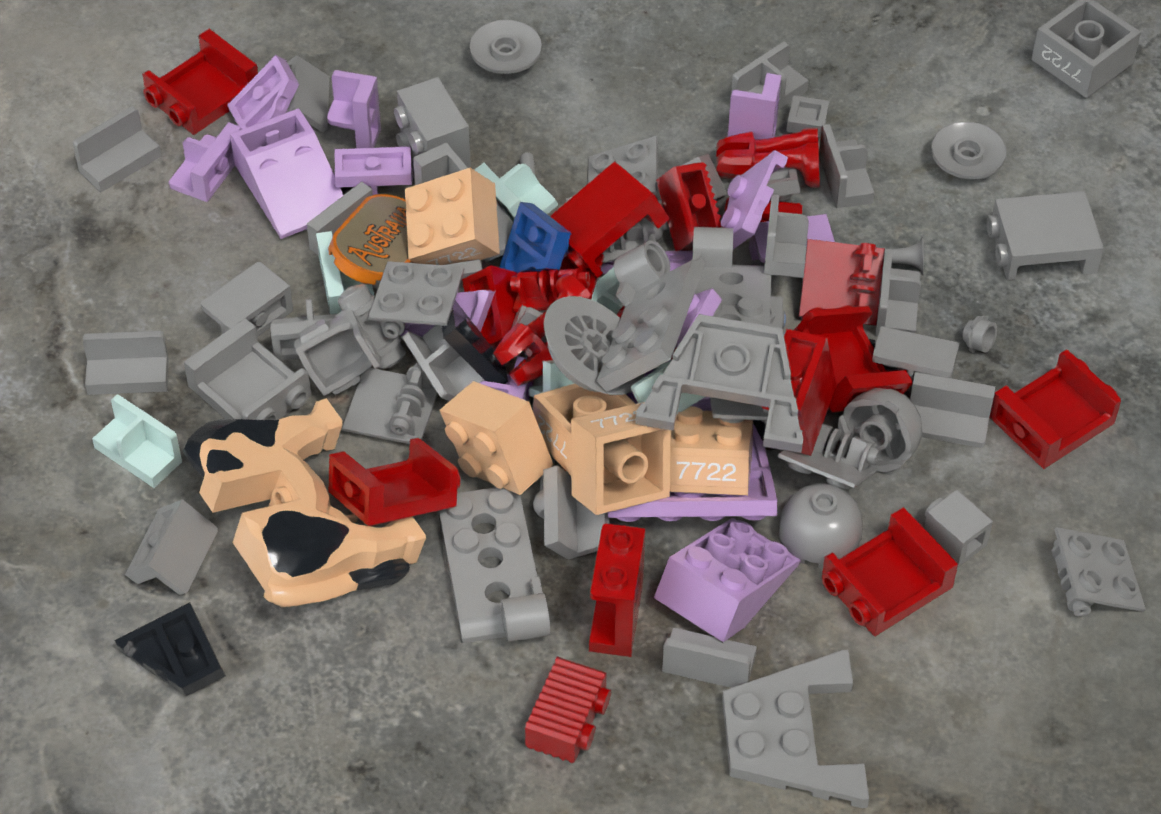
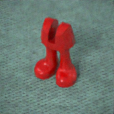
(741, 152)
(528, 337)

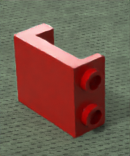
(202, 85)
(604, 214)
(851, 353)
(811, 382)
(1056, 410)
(397, 489)
(890, 574)
(617, 589)

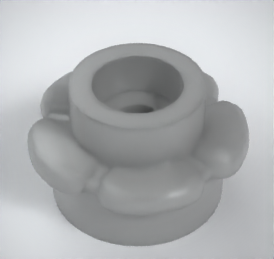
(980, 334)

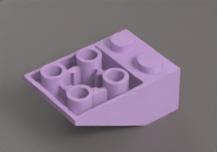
(285, 170)
(724, 578)

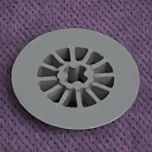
(579, 338)

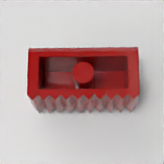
(688, 202)
(566, 710)

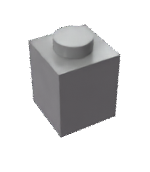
(958, 526)

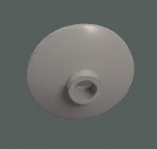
(505, 46)
(968, 150)

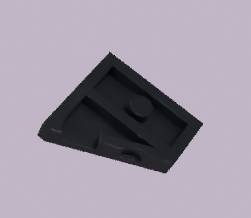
(473, 346)
(174, 650)

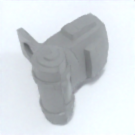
(346, 345)

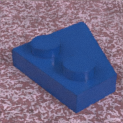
(535, 241)

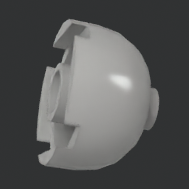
(887, 421)
(820, 522)

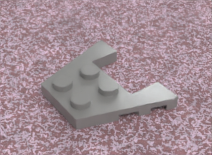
(732, 364)
(774, 735)

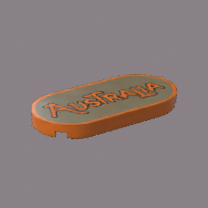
(371, 238)

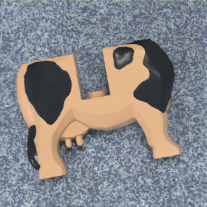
(299, 542)

